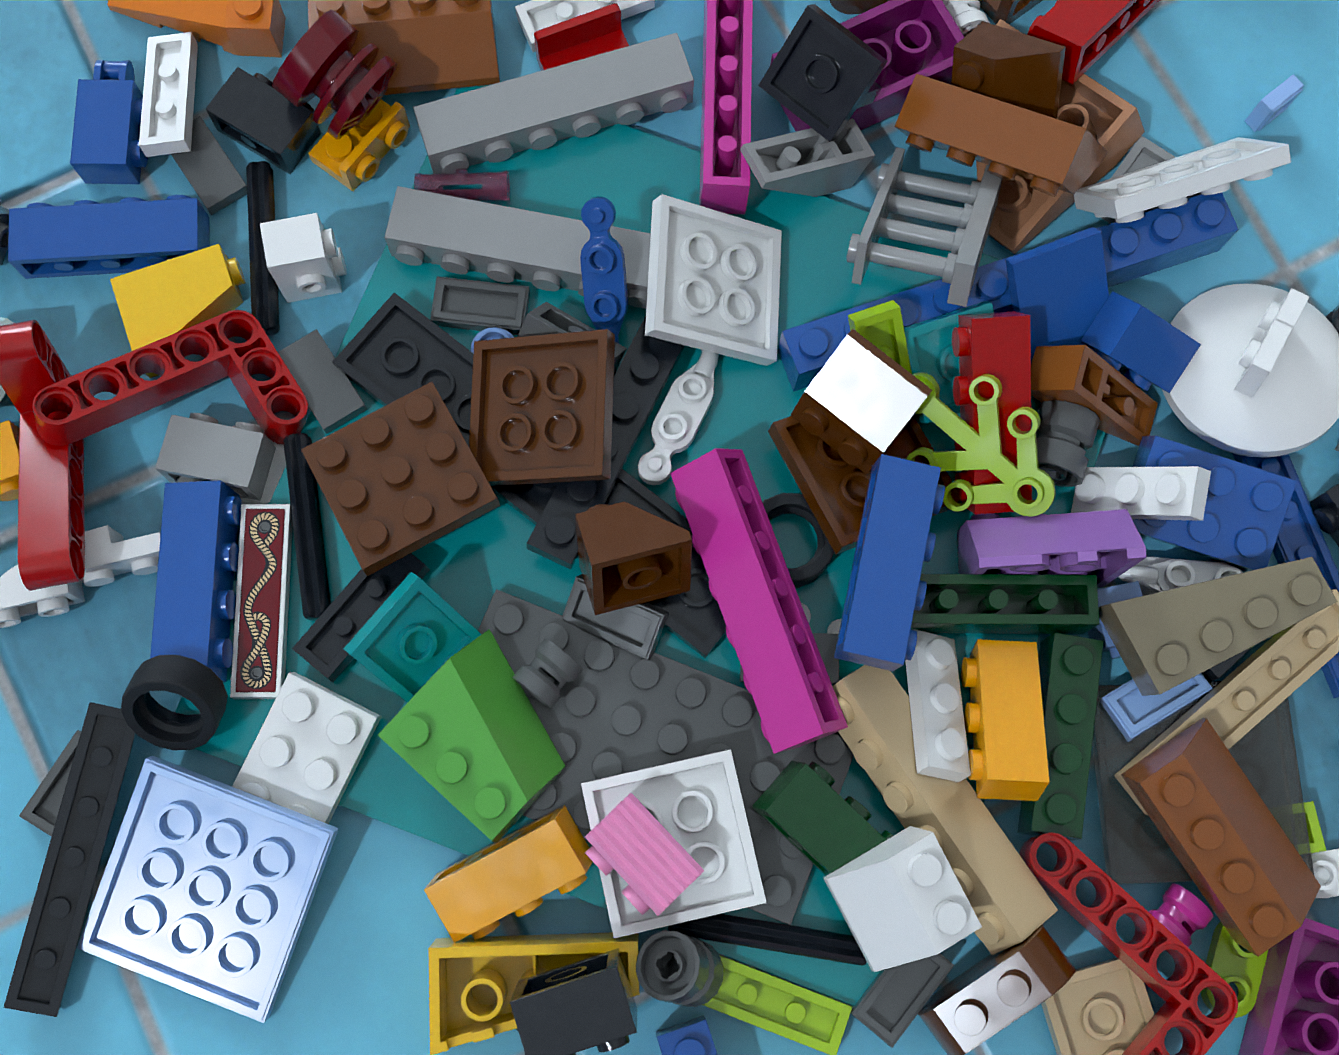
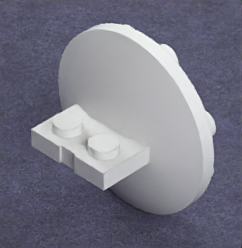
(1261, 373)

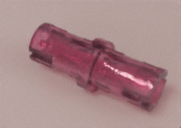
(495, 185)

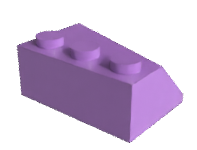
(1051, 544)

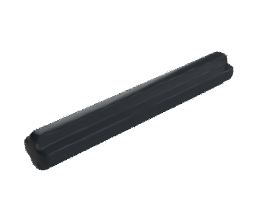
(261, 210)
(307, 528)
(774, 937)

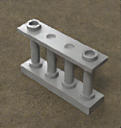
(965, 244)

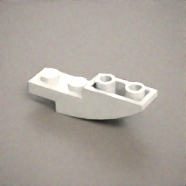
(104, 558)

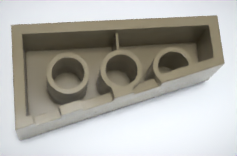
(1199, 625)

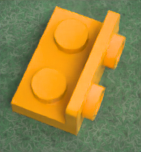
(360, 150)

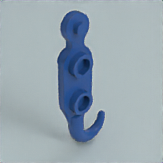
(603, 268)

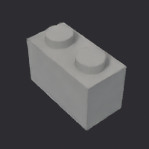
(209, 451)

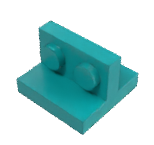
(932, 351)
(410, 637)

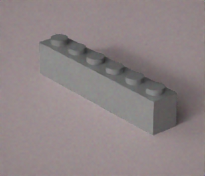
(555, 104)
(504, 242)

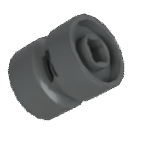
(1062, 440)
(679, 969)

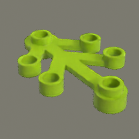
(985, 451)

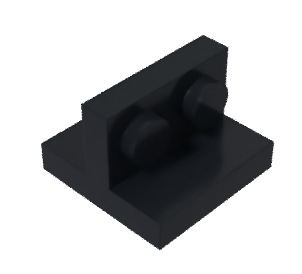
(823, 73)

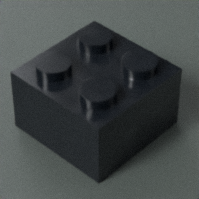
(576, 1007)

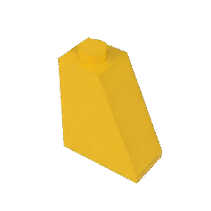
(177, 294)

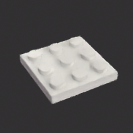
(713, 281)
(706, 815)

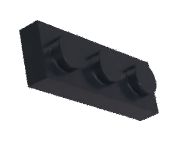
(349, 612)

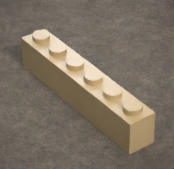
(980, 854)

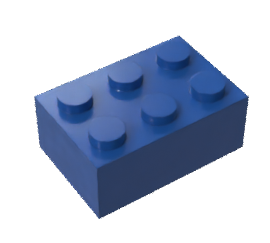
(1240, 512)

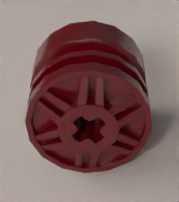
(327, 68)

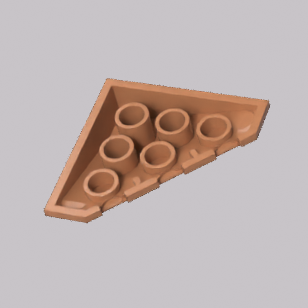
(1086, 103)

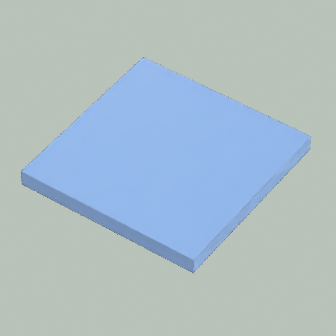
(207, 888)

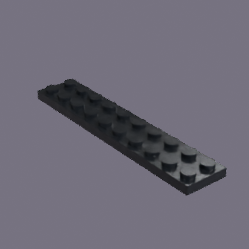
(407, 350)

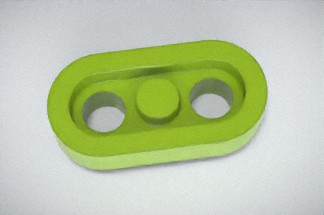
(1234, 966)

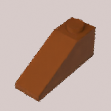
(1086, 379)

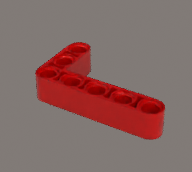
(177, 378)
(49, 475)
(1140, 953)

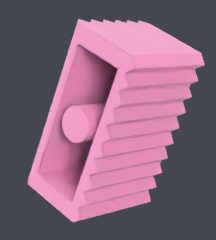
(642, 855)

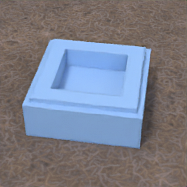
(1274, 103)

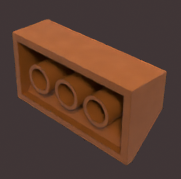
(430, 40)
(998, 135)
(1225, 837)

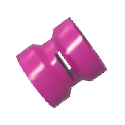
(1182, 913)

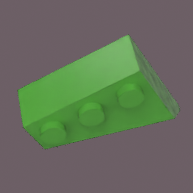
(477, 738)

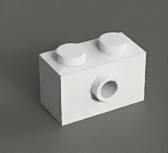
(303, 257)

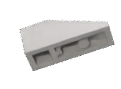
(808, 162)

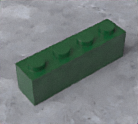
(1008, 604)
(1069, 700)
(817, 817)

